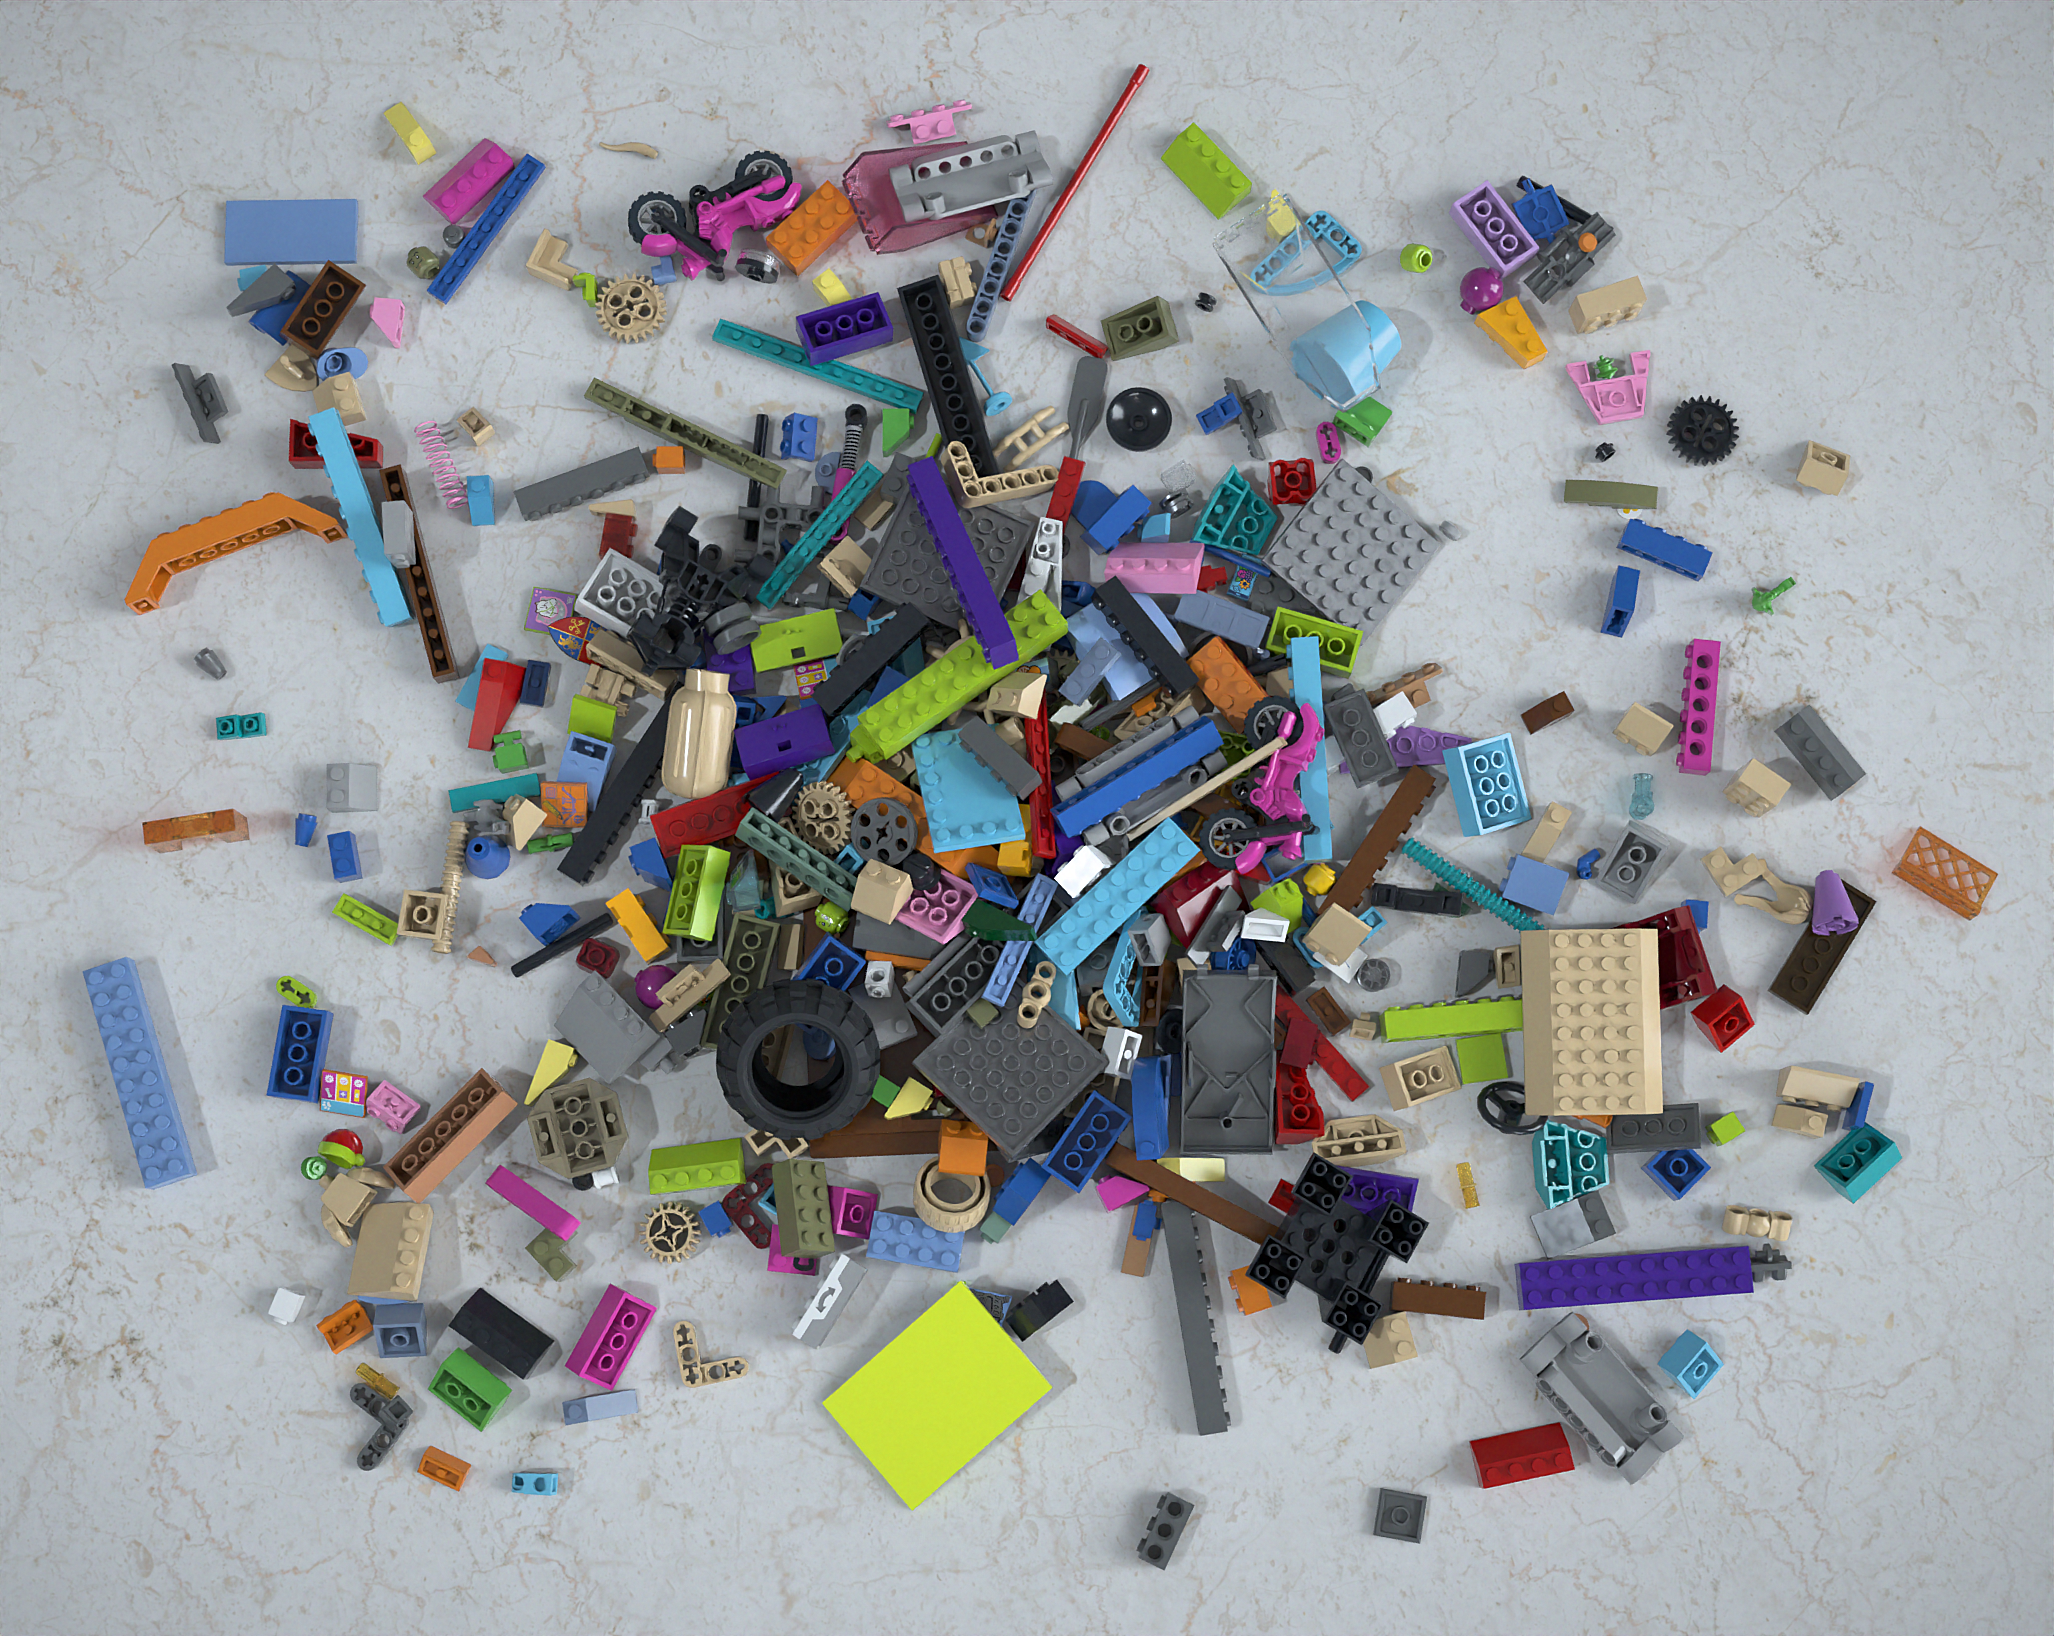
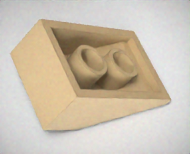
(1336, 934)
(1420, 1078)

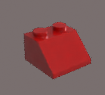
(1723, 1017)

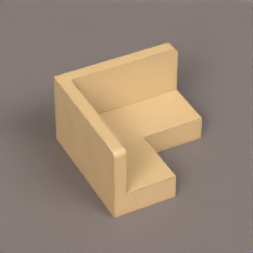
(546, 264)

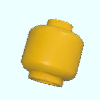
(1319, 879)

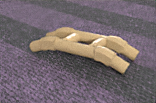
(1043, 439)

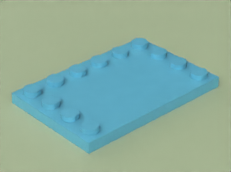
(961, 797)

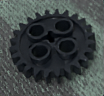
(1720, 440)

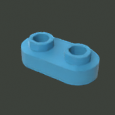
(1306, 953)

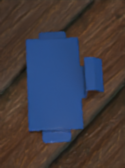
(1146, 1220)

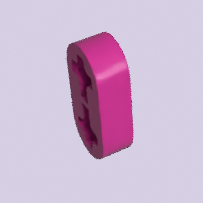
(1323, 444)

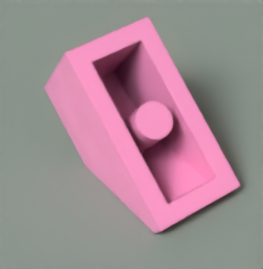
(389, 317)

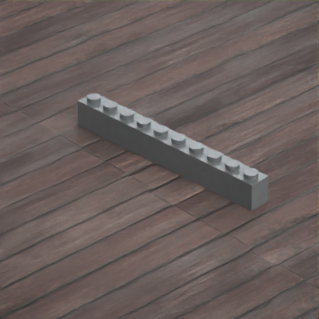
(1194, 1319)

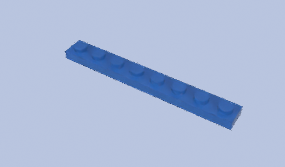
(486, 229)

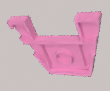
(1617, 397)

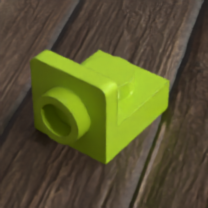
(589, 287)

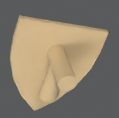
(293, 371)

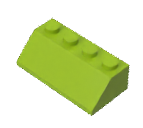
(1206, 171)
(1336, 642)
(696, 892)
(696, 1167)

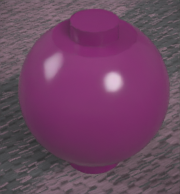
(1481, 289)
(650, 982)

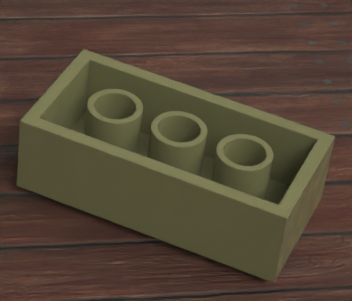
(803, 1208)

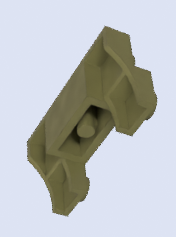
(1066, 711)

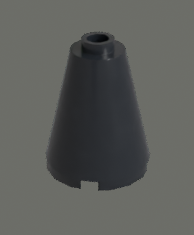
(775, 794)

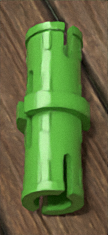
(550, 843)

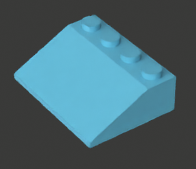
(1486, 785)

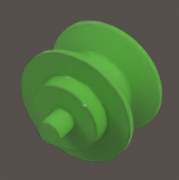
(1605, 367)
(313, 1168)

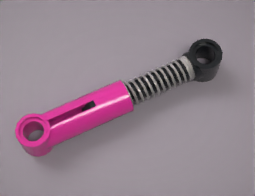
(848, 461)

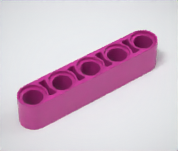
(533, 1203)

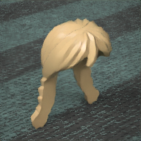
(1792, 903)

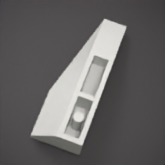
(1045, 564)

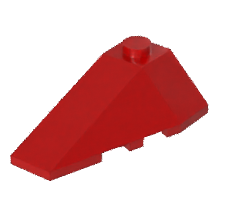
(496, 697)
(1295, 1106)

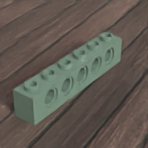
(797, 858)

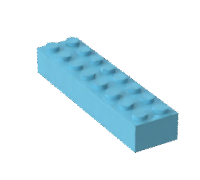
(1116, 897)

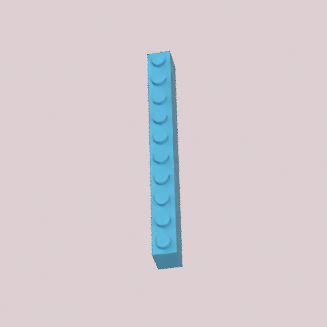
(360, 516)
(1313, 783)

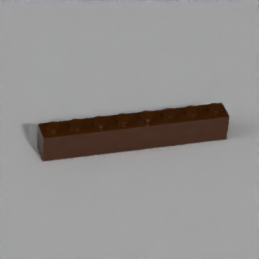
(1380, 840)

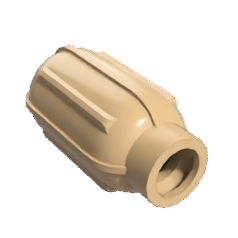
(699, 735)

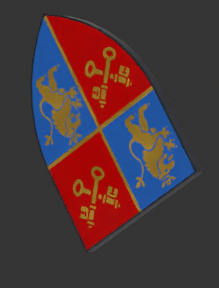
(573, 635)

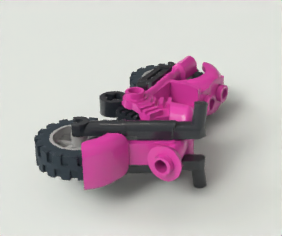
(749, 200)
(1269, 789)

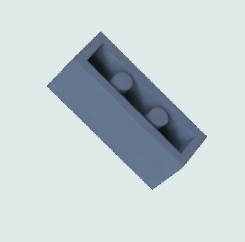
(1090, 672)

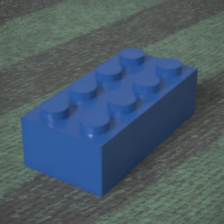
(831, 963)
(300, 1054)
(1086, 1141)

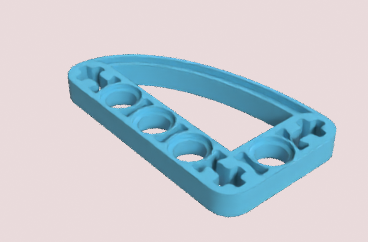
(1324, 231)
(1114, 989)

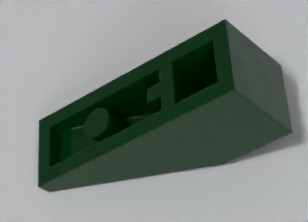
(994, 924)

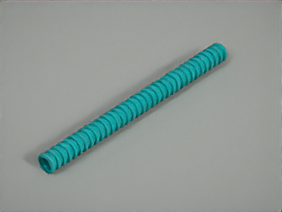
(1469, 887)

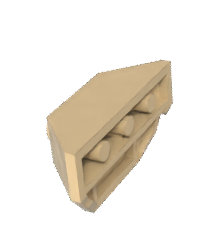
(1360, 1141)

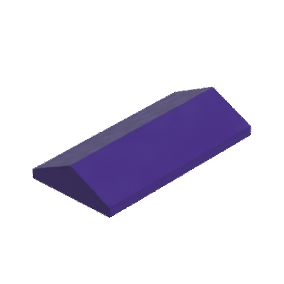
(1373, 1188)

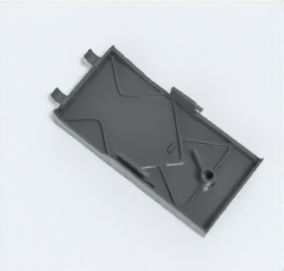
(1227, 1061)

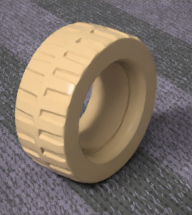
(946, 1216)

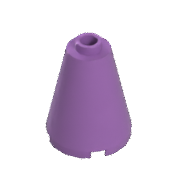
(1832, 906)

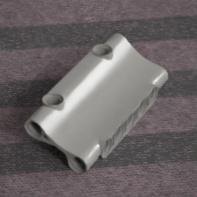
(972, 182)

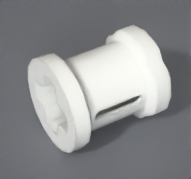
(649, 807)
(605, 1177)

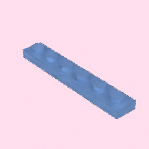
(1016, 951)

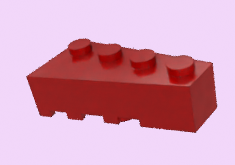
(305, 456)

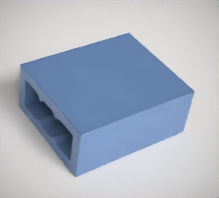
(1533, 884)

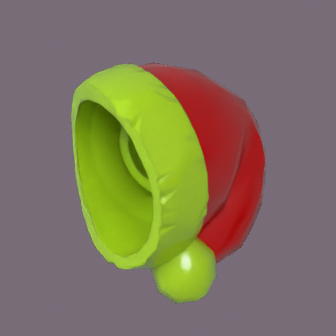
(342, 1148)

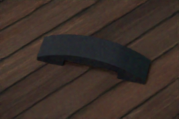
(1417, 901)

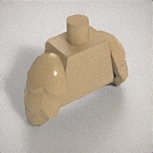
(348, 1198)

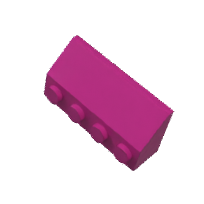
(469, 181)
(610, 1337)

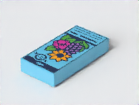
(1243, 580)

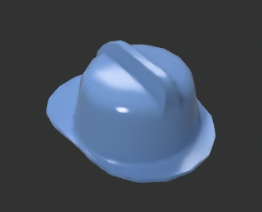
(341, 360)

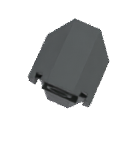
(893, 939)

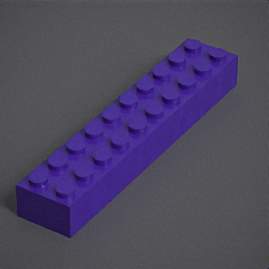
(962, 563)
(1634, 1278)

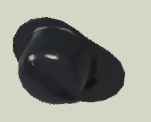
(922, 871)

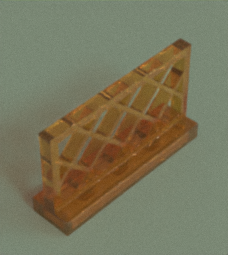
(1940, 890)

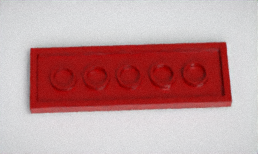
(704, 818)

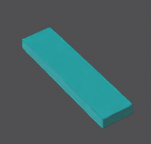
(499, 791)

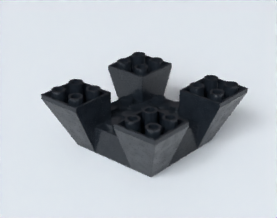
(1317, 1206)

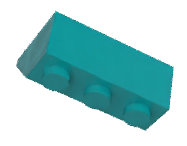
(1858, 1162)

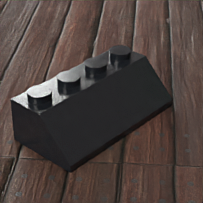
(1287, 964)
(501, 1333)

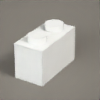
(1120, 1050)

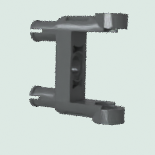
(822, 598)

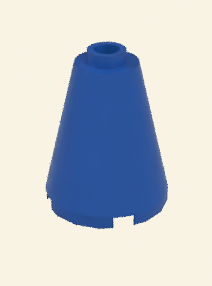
(487, 856)

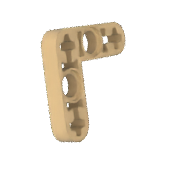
(702, 1369)

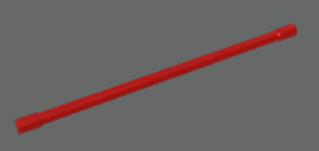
(1134, 83)

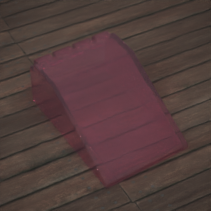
(879, 209)

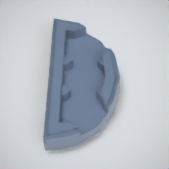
(826, 471)

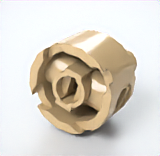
(1101, 1013)

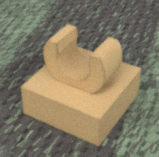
(1362, 1028)

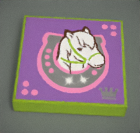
(547, 607)

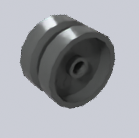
(732, 628)

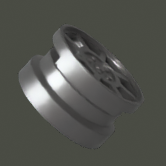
(1176, 503)
(1373, 975)

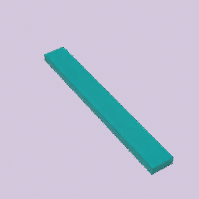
(819, 534)

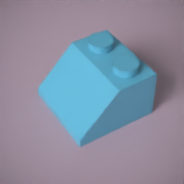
(1690, 1363)

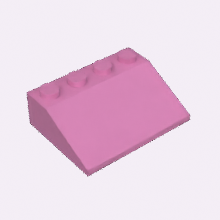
(1156, 566)
(939, 909)

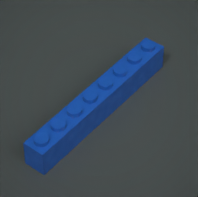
(1137, 777)

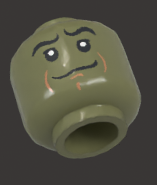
(423, 262)

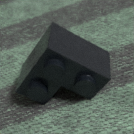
(1038, 1309)

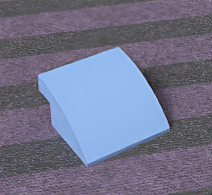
(1127, 672)

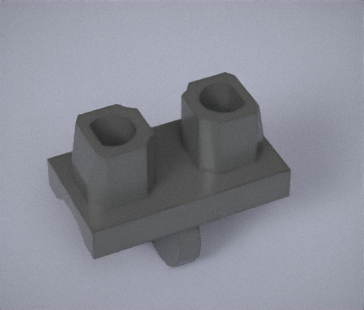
(1769, 1261)

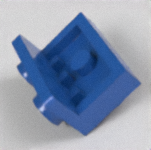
(799, 437)

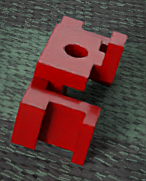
(1209, 576)

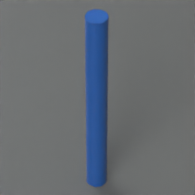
(1236, 559)

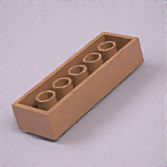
(450, 1136)

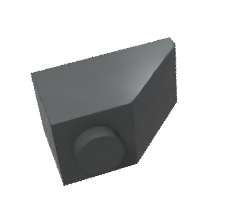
(1471, 970)

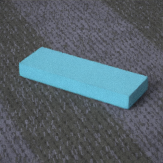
(468, 694)

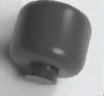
(453, 236)

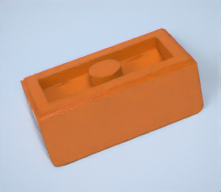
(444, 1468)

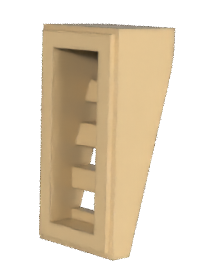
(621, 507)

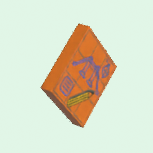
(564, 804)

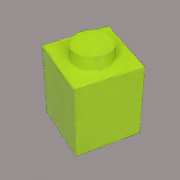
(1724, 1129)

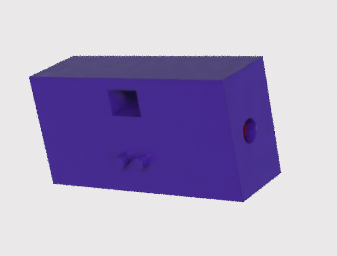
(784, 741)

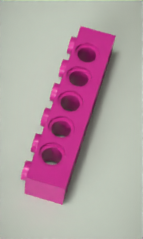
(1710, 653)

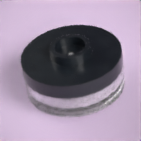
(758, 266)

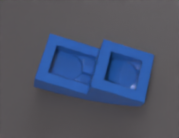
(1219, 414)

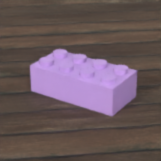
(1493, 229)

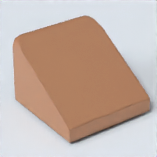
(482, 956)

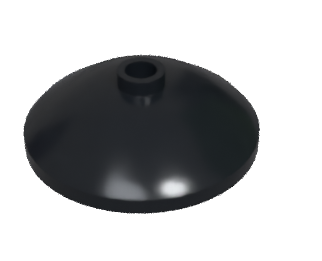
(1142, 406)

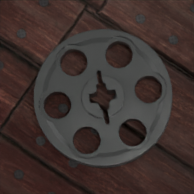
(894, 831)

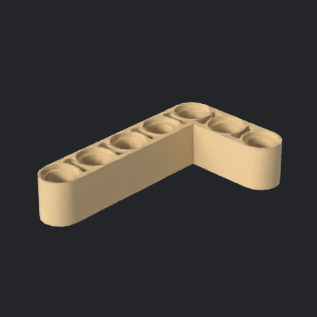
(997, 484)

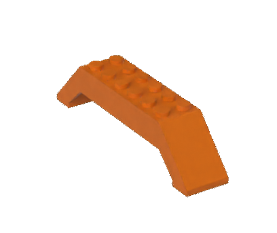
(221, 536)
(867, 782)

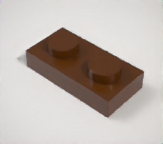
(1328, 1011)

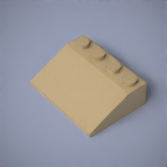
(391, 1251)

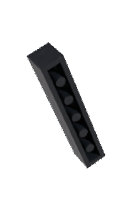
(1144, 639)

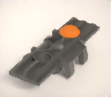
(1574, 263)

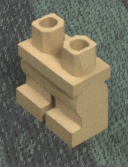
(609, 688)

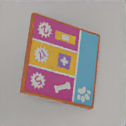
(811, 673)
(343, 1093)

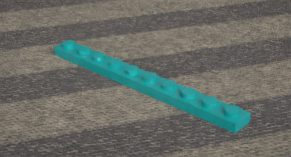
(829, 371)

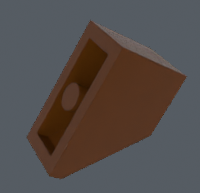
(1547, 713)

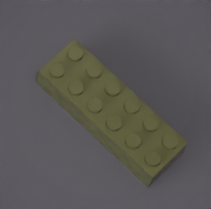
(749, 961)

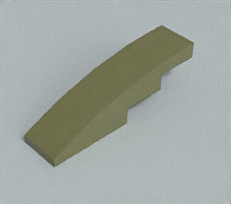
(1610, 493)

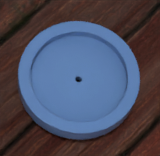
(819, 1045)

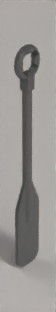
(1084, 406)

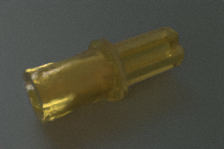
(1467, 1185)
(377, 1380)

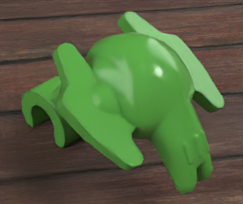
(1762, 601)

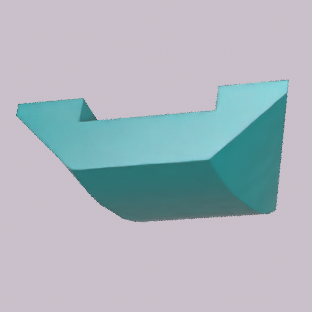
(1234, 516)
(1568, 1163)

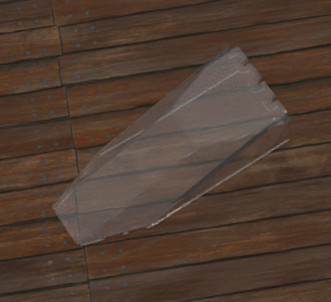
(1301, 302)

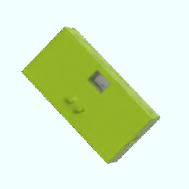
(797, 641)

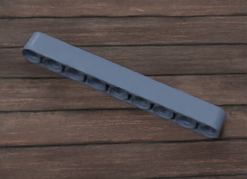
(1001, 261)

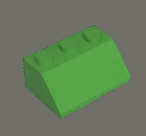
(469, 1389)

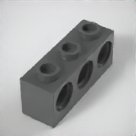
(1166, 1543)

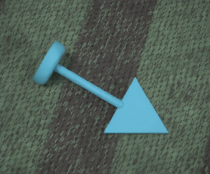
(997, 402)

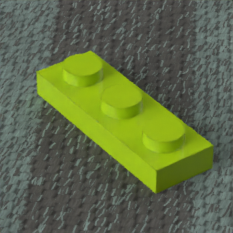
(366, 919)

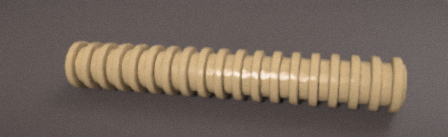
(451, 882)

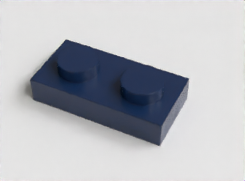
(535, 683)

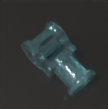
(1642, 796)

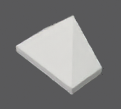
(1264, 926)

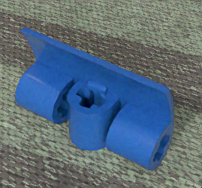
(273, 318)

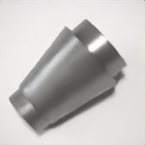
(210, 663)

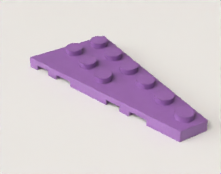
(1418, 747)

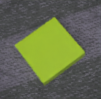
(592, 718)
(1481, 1058)

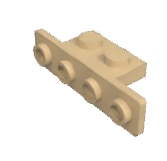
(686, 991)

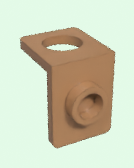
(990, 234)

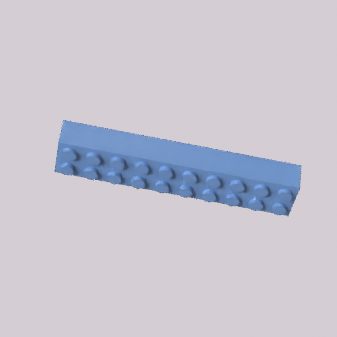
(139, 1073)

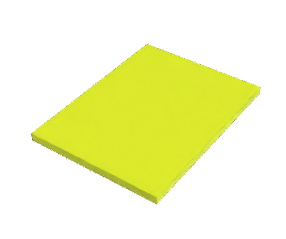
(937, 1395)

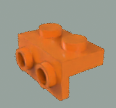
(345, 1326)

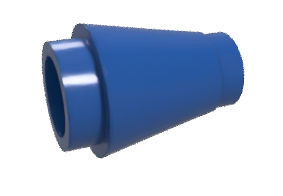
(304, 829)

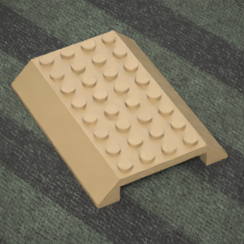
(1591, 1022)

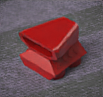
(1291, 481)

